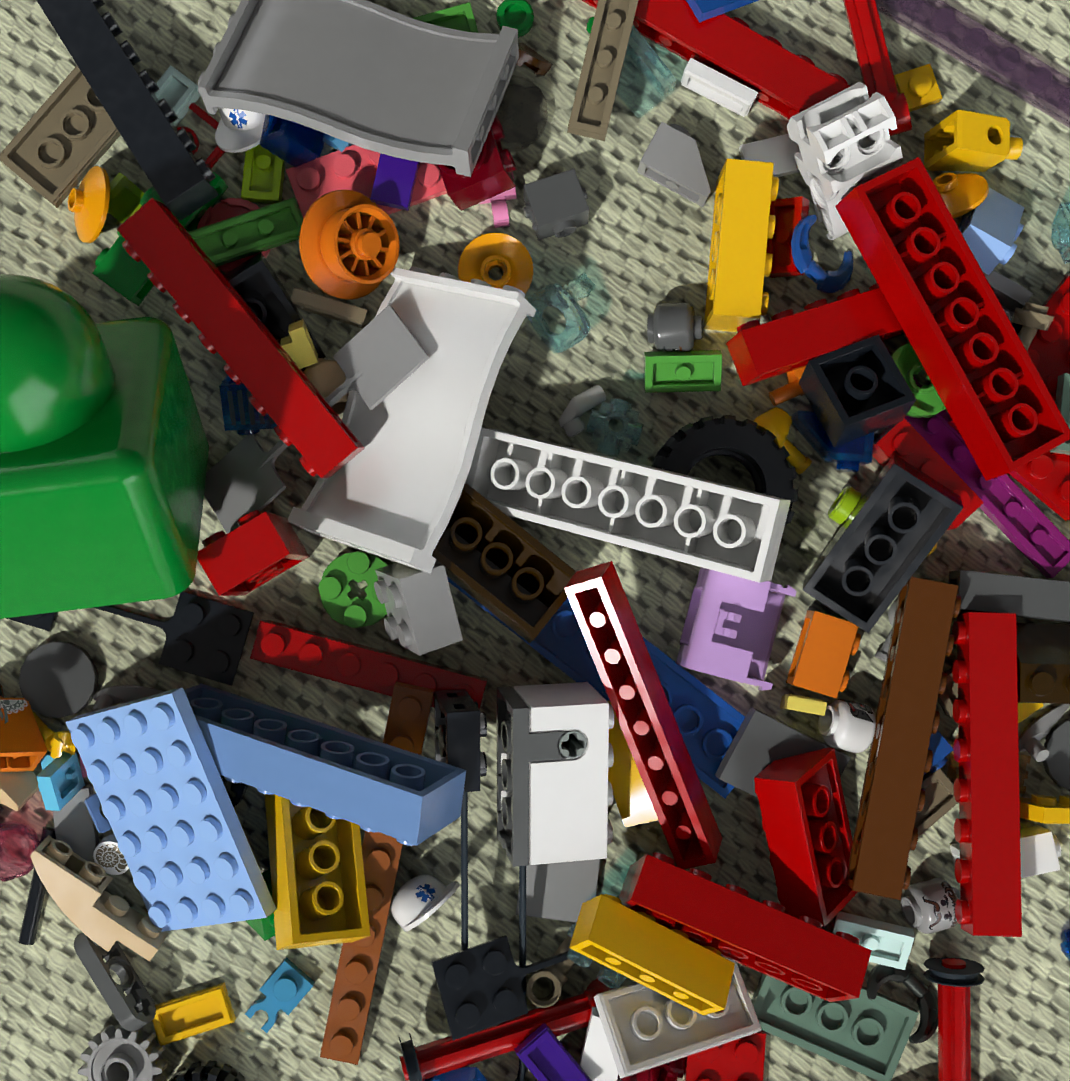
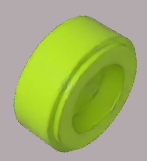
(844, 504)

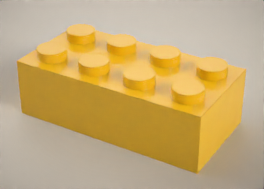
(740, 244)
(315, 876)

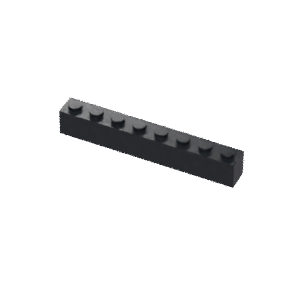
(132, 105)

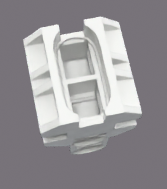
(842, 147)

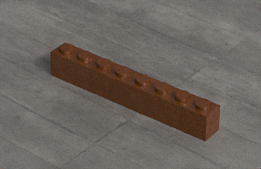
(902, 738)

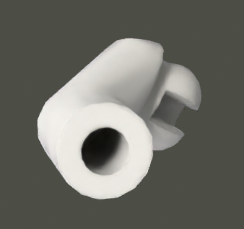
(577, 407)

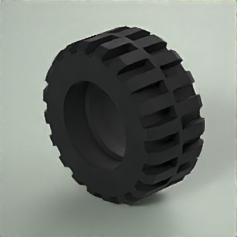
(737, 440)

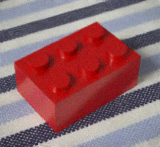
(251, 553)

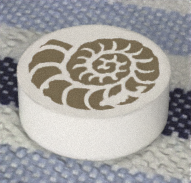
(109, 856)

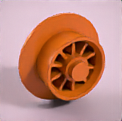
(347, 244)

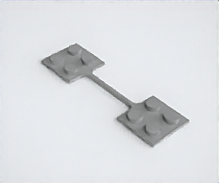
(373, 366)

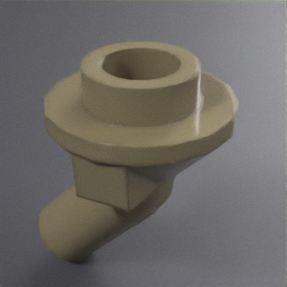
(1031, 318)

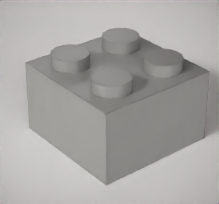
(418, 607)

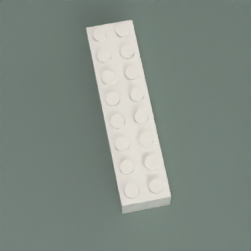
(631, 504)

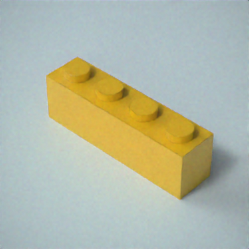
(653, 954)

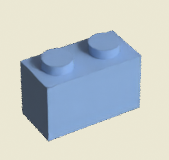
(992, 230)

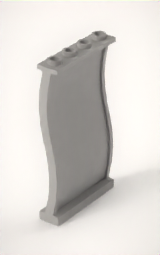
(364, 76)

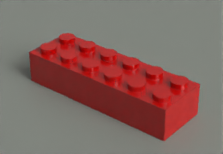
(746, 929)

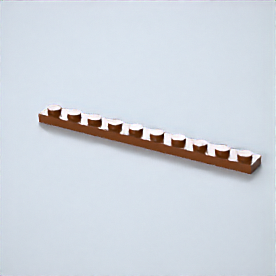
(381, 860)

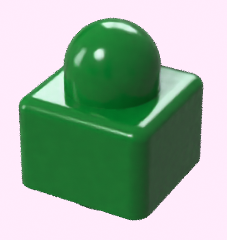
(93, 456)

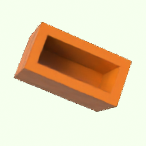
(823, 654)

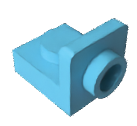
(59, 780)

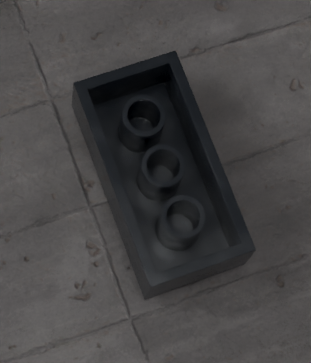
(882, 543)

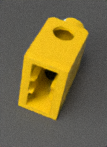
(970, 143)

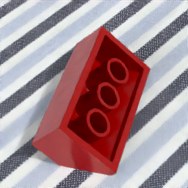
(807, 833)

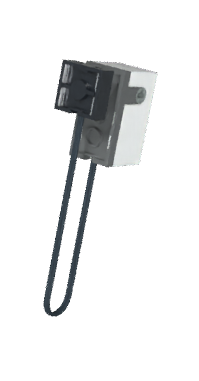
(548, 777)

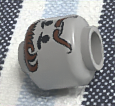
(930, 905)

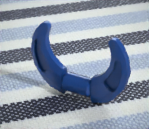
(827, 280)

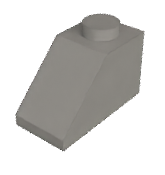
(676, 163)

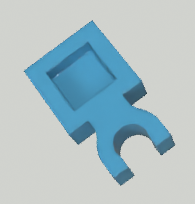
(282, 991)

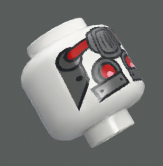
(848, 725)

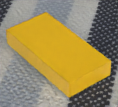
(193, 1014)

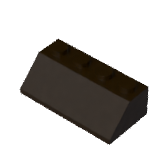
(502, 565)
(1043, 663)

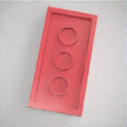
(355, 171)

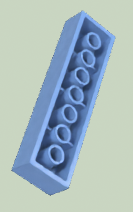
(328, 767)

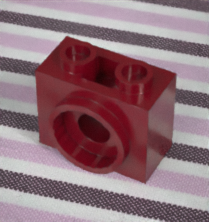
(490, 176)

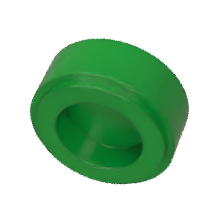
(515, 14)

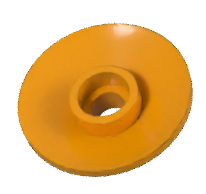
(961, 191)
(90, 204)
(497, 251)

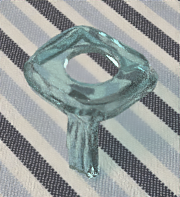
(564, 299)

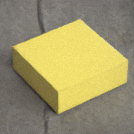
(803, 704)

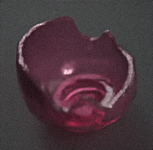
(16, 846)

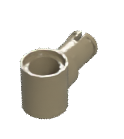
(557, 974)

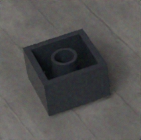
(856, 390)

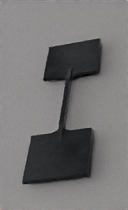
(200, 637)
(483, 985)

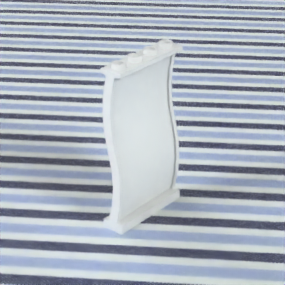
(426, 431)

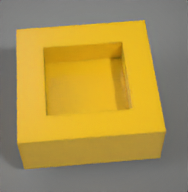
(919, 87)

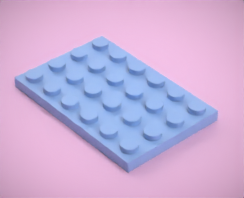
(171, 812)

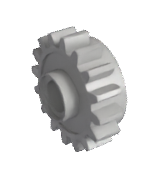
(134, 1049)

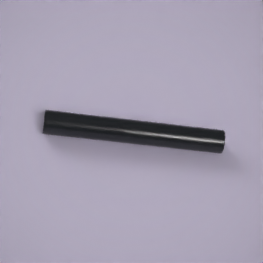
(34, 901)

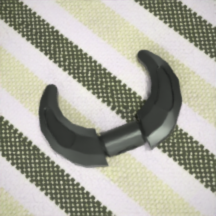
(926, 1001)

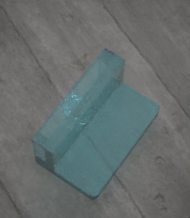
(644, 77)

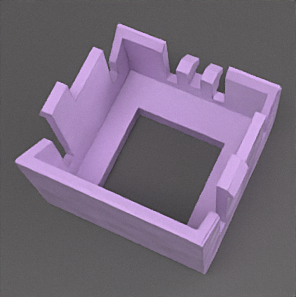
(731, 627)

